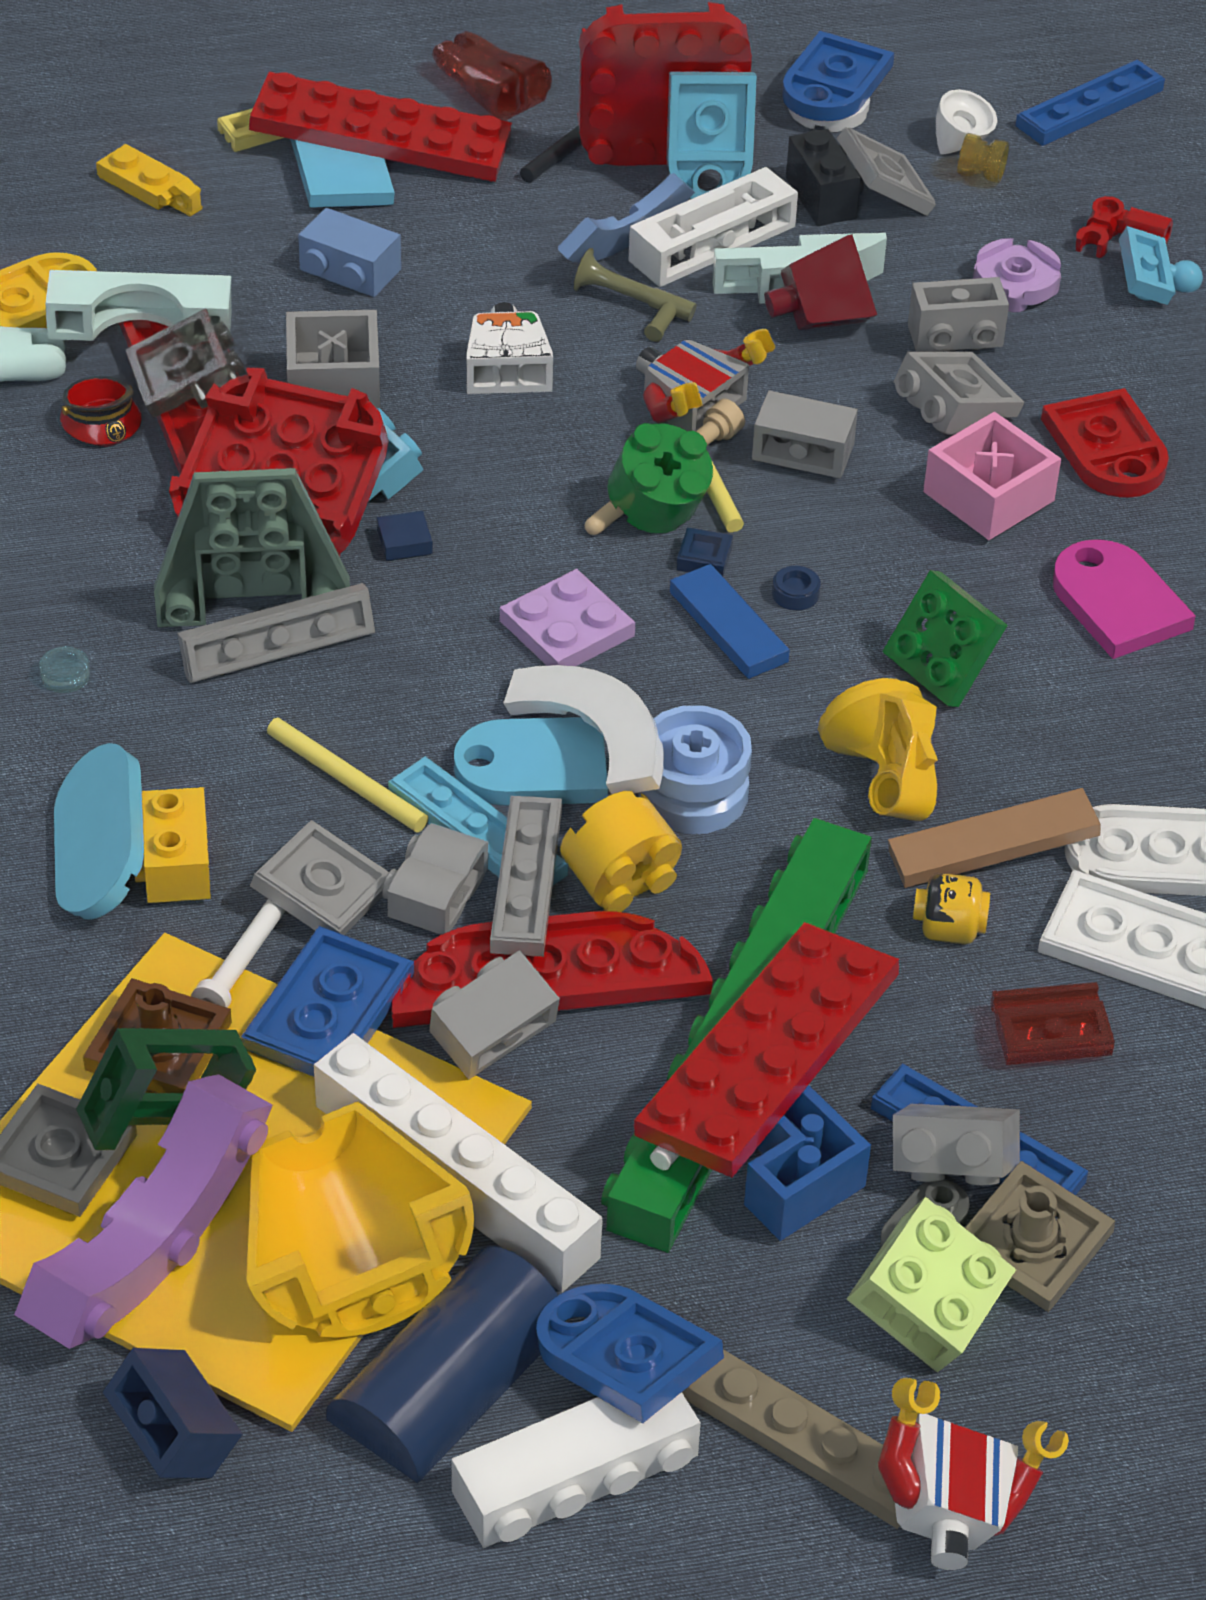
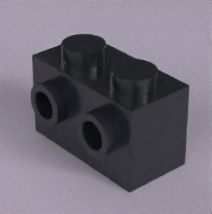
(823, 177)

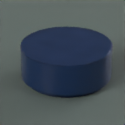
(796, 588)

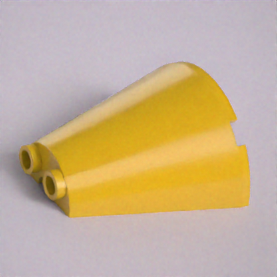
(351, 1226)

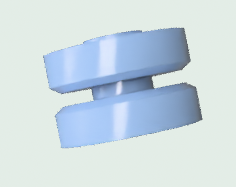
(703, 769)

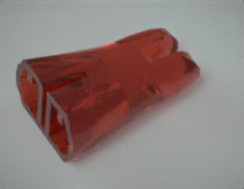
(495, 78)

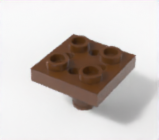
(160, 1008)

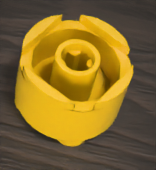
(622, 850)

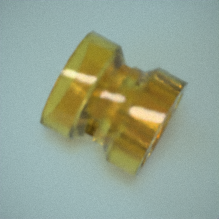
(979, 157)

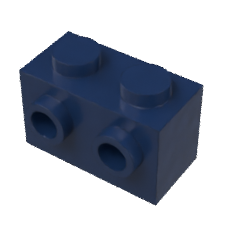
(172, 1413)

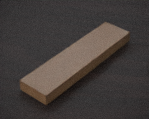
(994, 837)

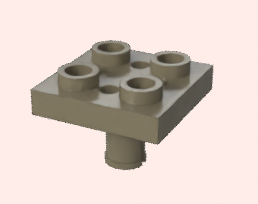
(1036, 1237)

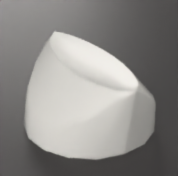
(961, 114)

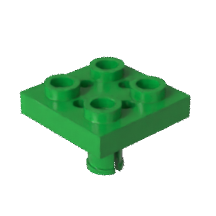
(956, 645)

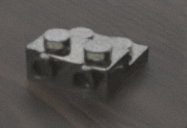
(184, 362)

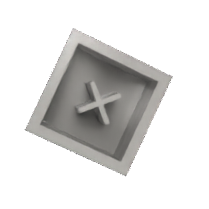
(334, 351)

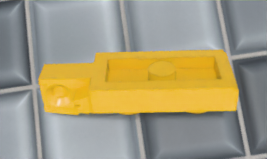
(149, 180)

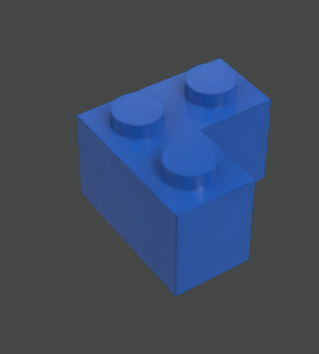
(805, 1166)

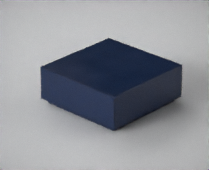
(404, 535)
(704, 548)

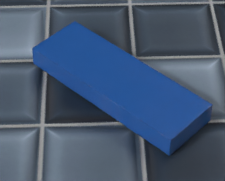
(729, 621)

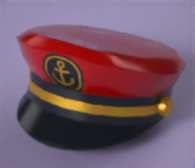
(100, 411)

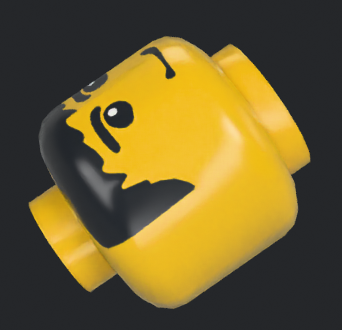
(952, 908)

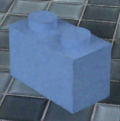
(350, 252)

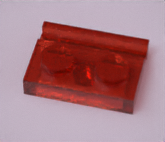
(1052, 1023)

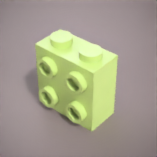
(931, 1284)

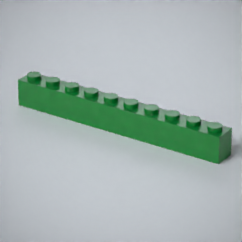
(813, 889)

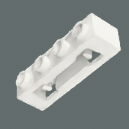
(711, 222)

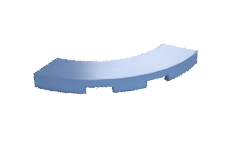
(612, 235)

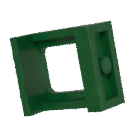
(119, 1083)

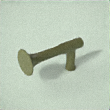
(668, 304)

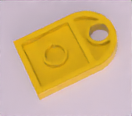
(25, 288)

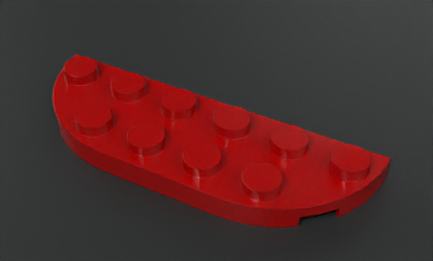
(586, 962)

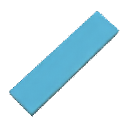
(458, 809)

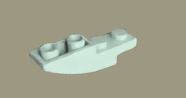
(760, 267)

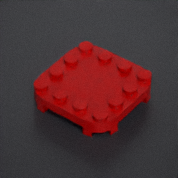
(627, 76)
(273, 424)

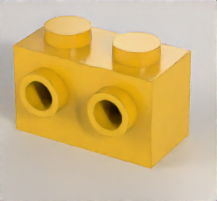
(175, 845)

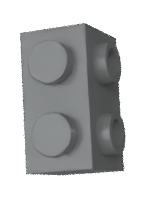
(958, 314)
(804, 434)
(493, 1013)
(956, 1142)

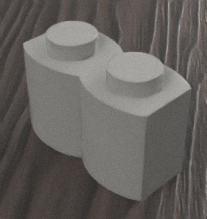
(436, 878)

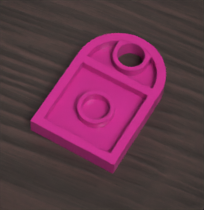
(1120, 598)

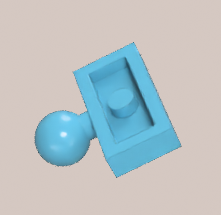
(1149, 268)

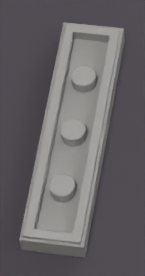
(276, 632)
(526, 876)

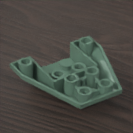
(244, 539)

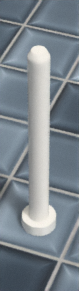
(217, 989)

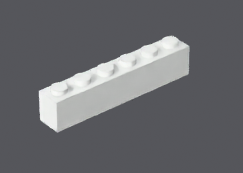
(508, 1195)

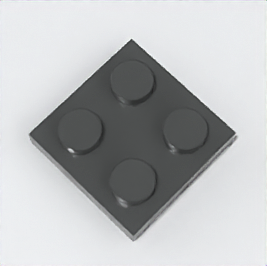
(50, 1153)

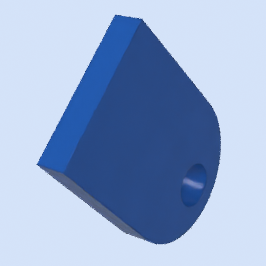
(836, 75)
(625, 1347)

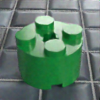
(660, 477)

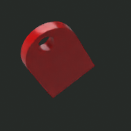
(1107, 438)

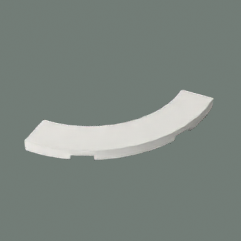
(605, 704)

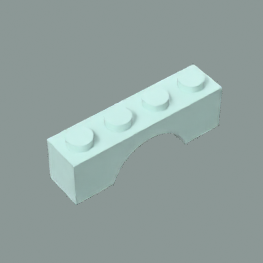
(89, 301)

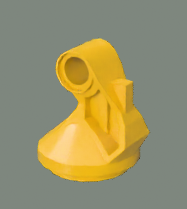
(893, 727)

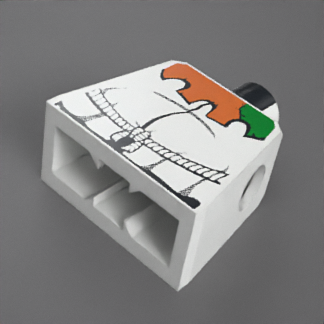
(508, 353)

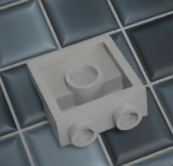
(954, 389)

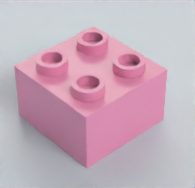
(991, 475)

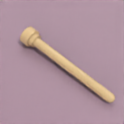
(720, 423)

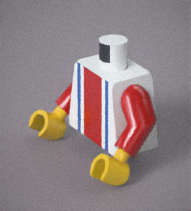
(954, 1479)

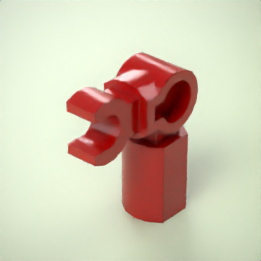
(1111, 218)

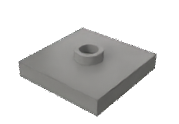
(886, 171)
(321, 880)

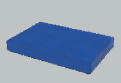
(324, 998)

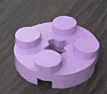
(1026, 273)

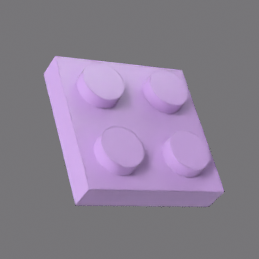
(567, 621)

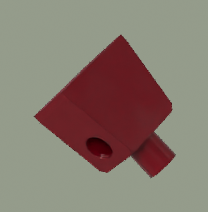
(824, 288)

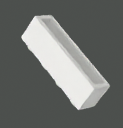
(568, 1463)

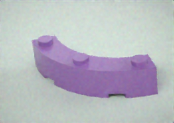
(154, 1221)

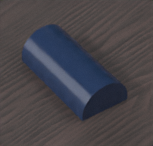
(446, 1363)

